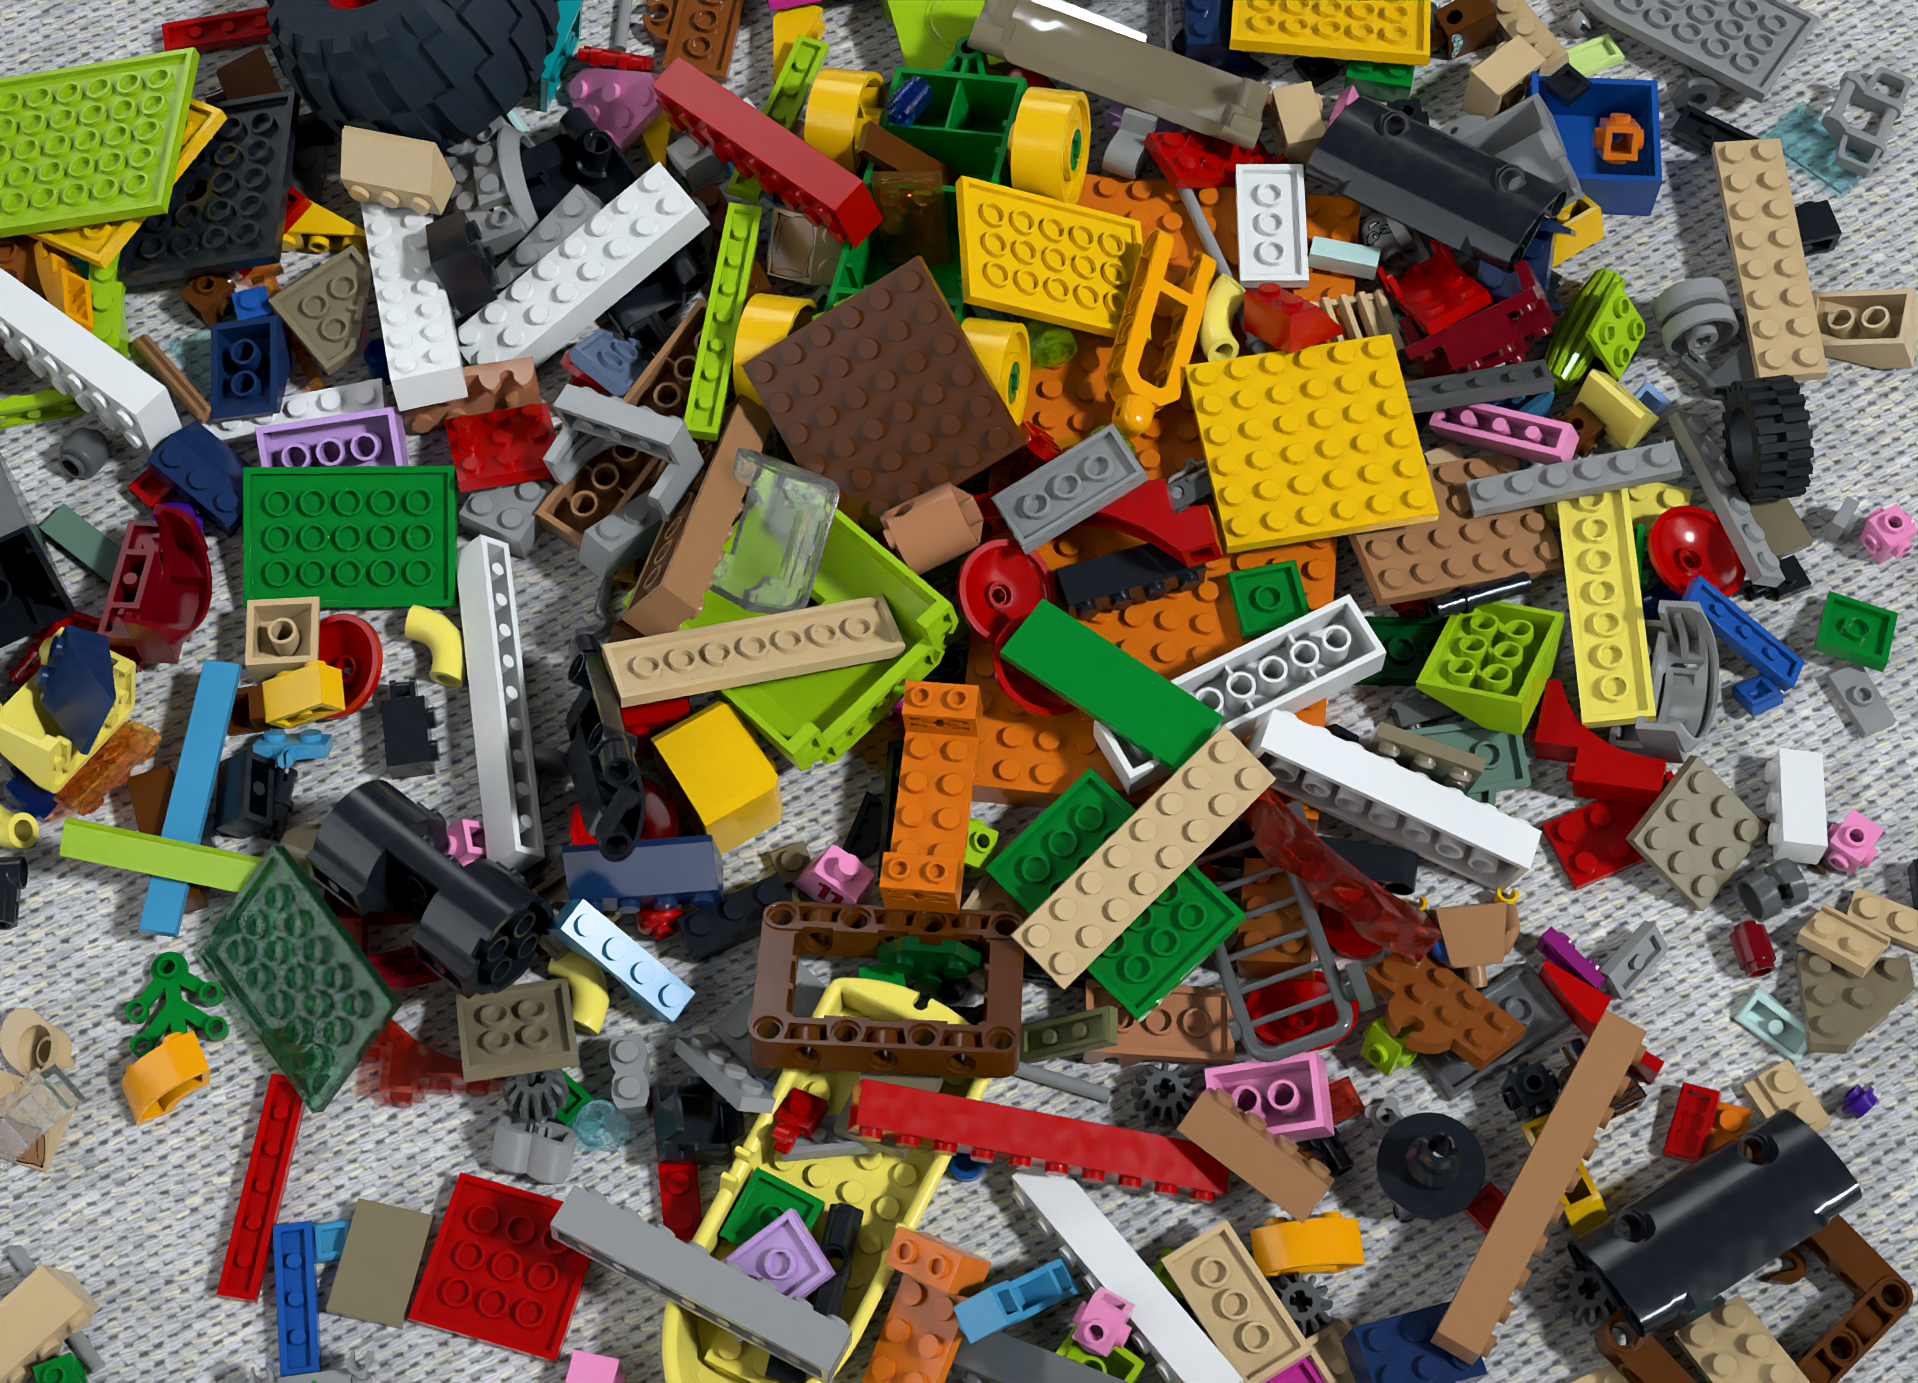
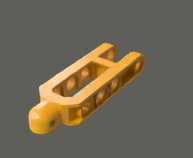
(1134, 396)

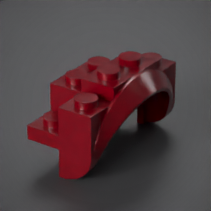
(1486, 336)
(153, 601)

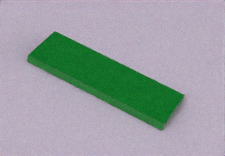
(1111, 686)

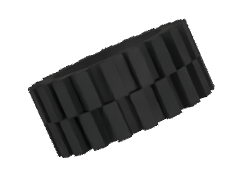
(1768, 438)

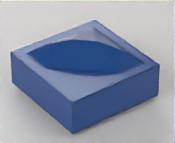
(1757, 695)

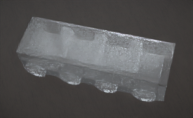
(34, 1111)

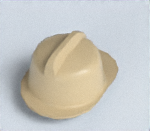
(33, 1042)

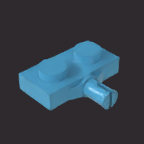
(293, 747)

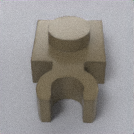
(789, 864)

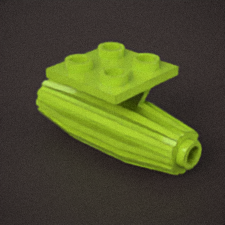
(1596, 324)

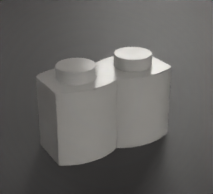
(631, 1070)
(533, 1148)

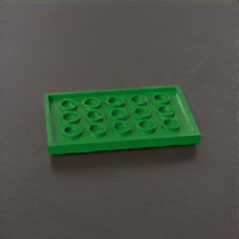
(351, 535)
(1163, 941)

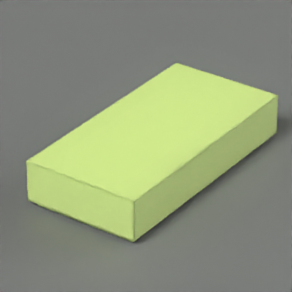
(1595, 55)

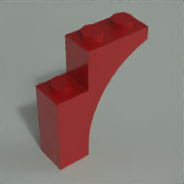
(1593, 764)

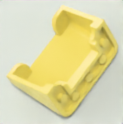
(36, 741)

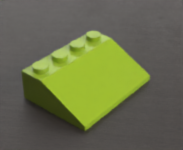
(1494, 663)

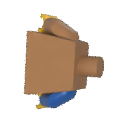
(1475, 934)

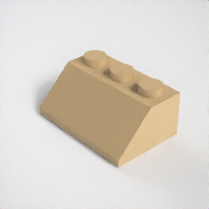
(395, 171)
(39, 1318)

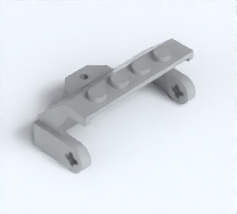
(1520, 136)

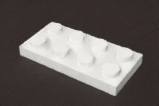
(1271, 225)

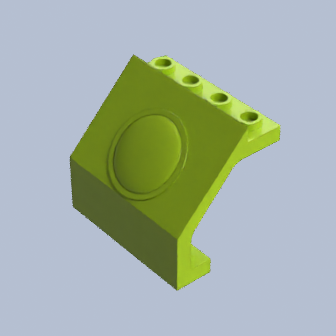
(931, 29)

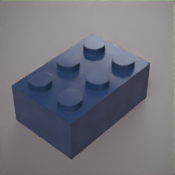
(1401, 1351)

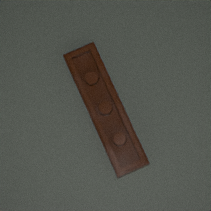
(897, 155)

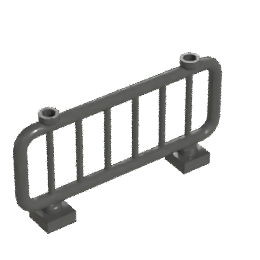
(1341, 991)

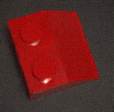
(1286, 319)

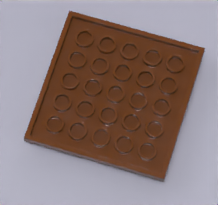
(885, 396)

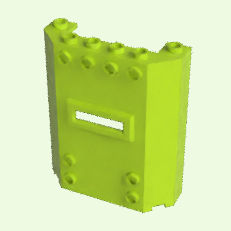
(831, 709)

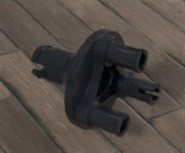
(1428, 1184)

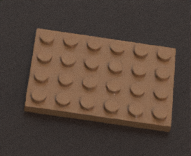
(1457, 549)

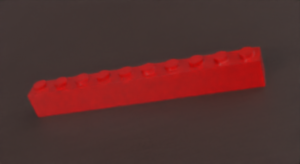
(1035, 1139)

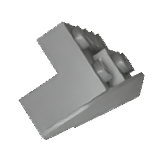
(489, 175)
(600, 422)
(1688, 693)

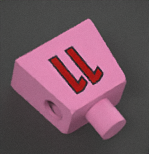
(836, 878)

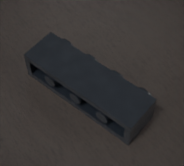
(1123, 579)

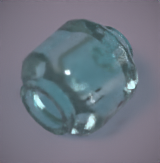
(602, 1125)

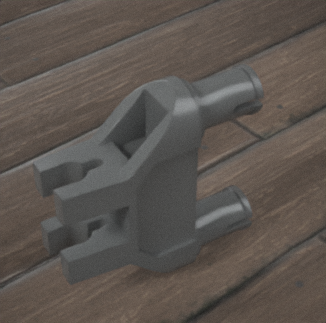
(1716, 380)

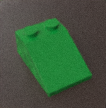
(1380, 80)

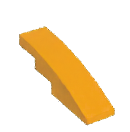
(64, 284)

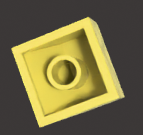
(1622, 413)

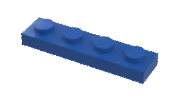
(1745, 635)
(297, 1299)

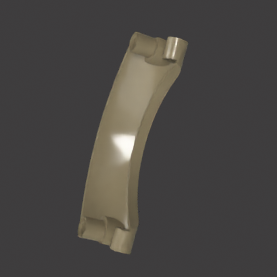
(1122, 69)

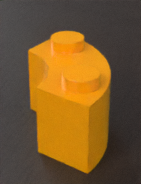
(165, 1076)
(1315, 1247)

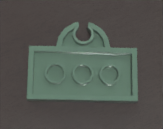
(1505, 756)

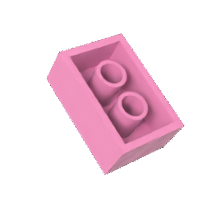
(1285, 1093)

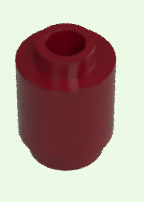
(1753, 949)

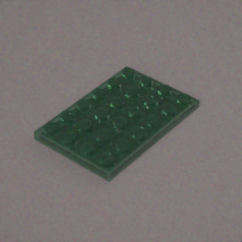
(299, 978)

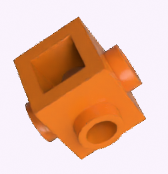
(1626, 146)

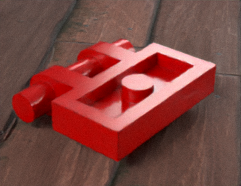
(606, 59)

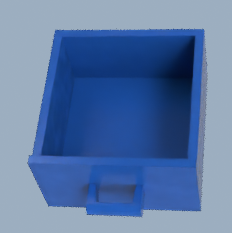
(1614, 187)

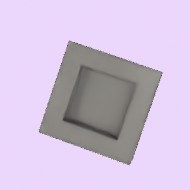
(1843, 521)

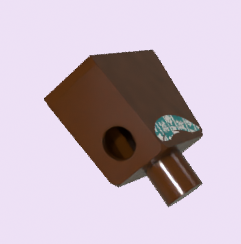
(1464, 27)

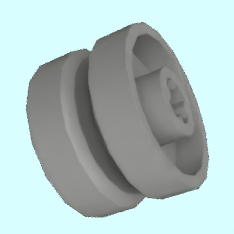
(1695, 317)

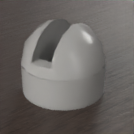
(1576, 22)

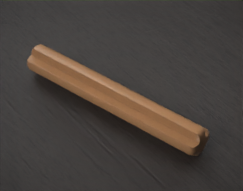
(173, 378)

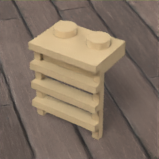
(1370, 318)

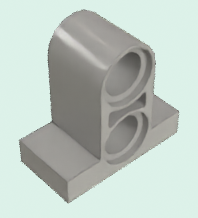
(1126, 151)

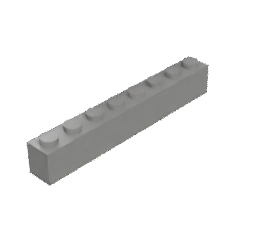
(702, 1283)

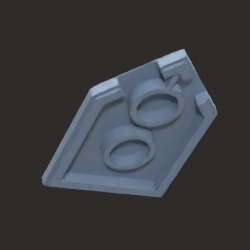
(610, 361)

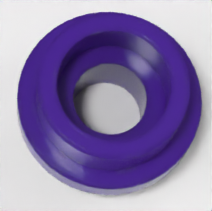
(1858, 1100)

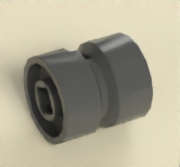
(1776, 888)

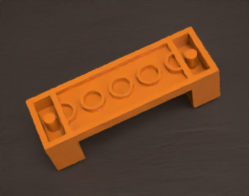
(933, 797)
(921, 1324)

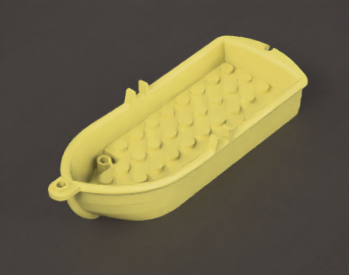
(880, 1184)

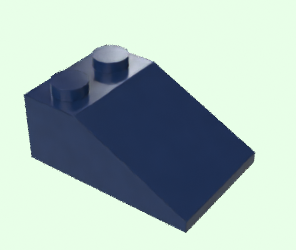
(249, 367)
(78, 684)

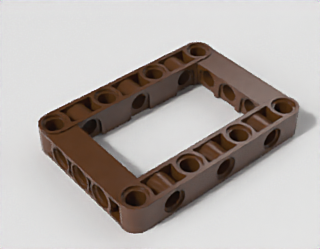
(884, 1046)
(1856, 1332)

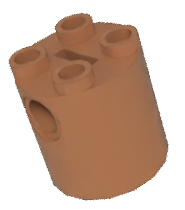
(933, 527)

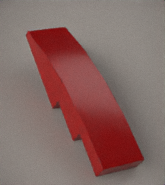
(1585, 1008)

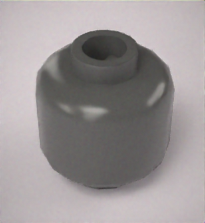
(84, 453)

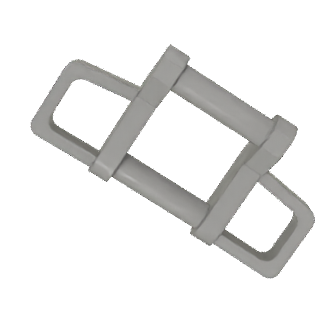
(1862, 95)

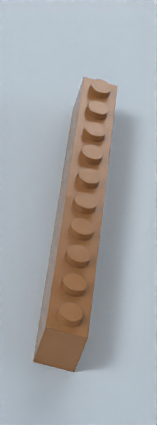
(1538, 1188)

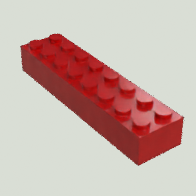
(767, 153)

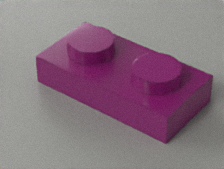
(1561, 952)

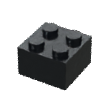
(462, 261)

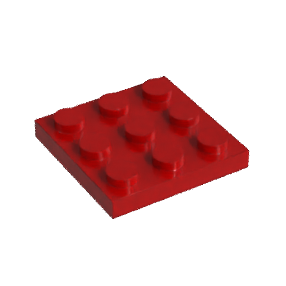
(500, 446)

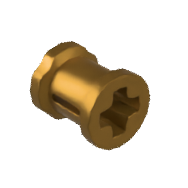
(629, 575)

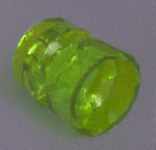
(1049, 342)

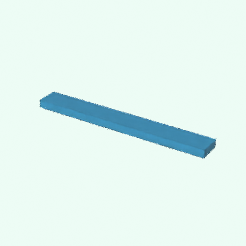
(192, 789)

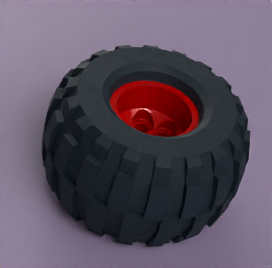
(412, 64)

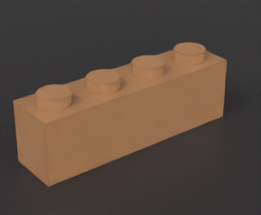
(1256, 1153)

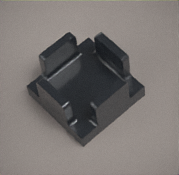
(694, 1124)

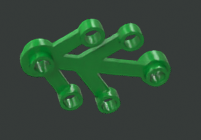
(176, 1010)

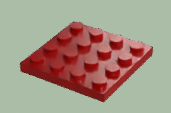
(501, 1271)

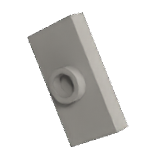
(1861, 700)

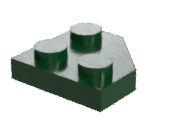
(930, 963)

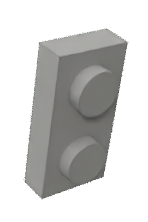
(1634, 960)

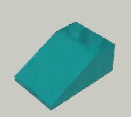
(557, 61)

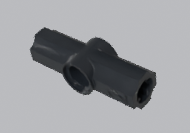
(837, 1242)

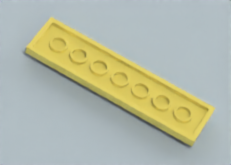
(1606, 610)

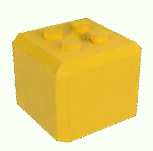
(719, 775)

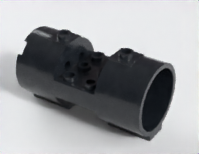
(389, 854)

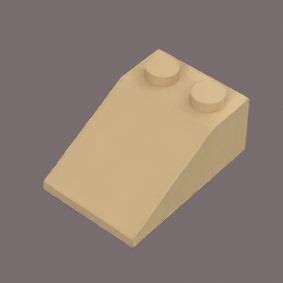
(1869, 326)

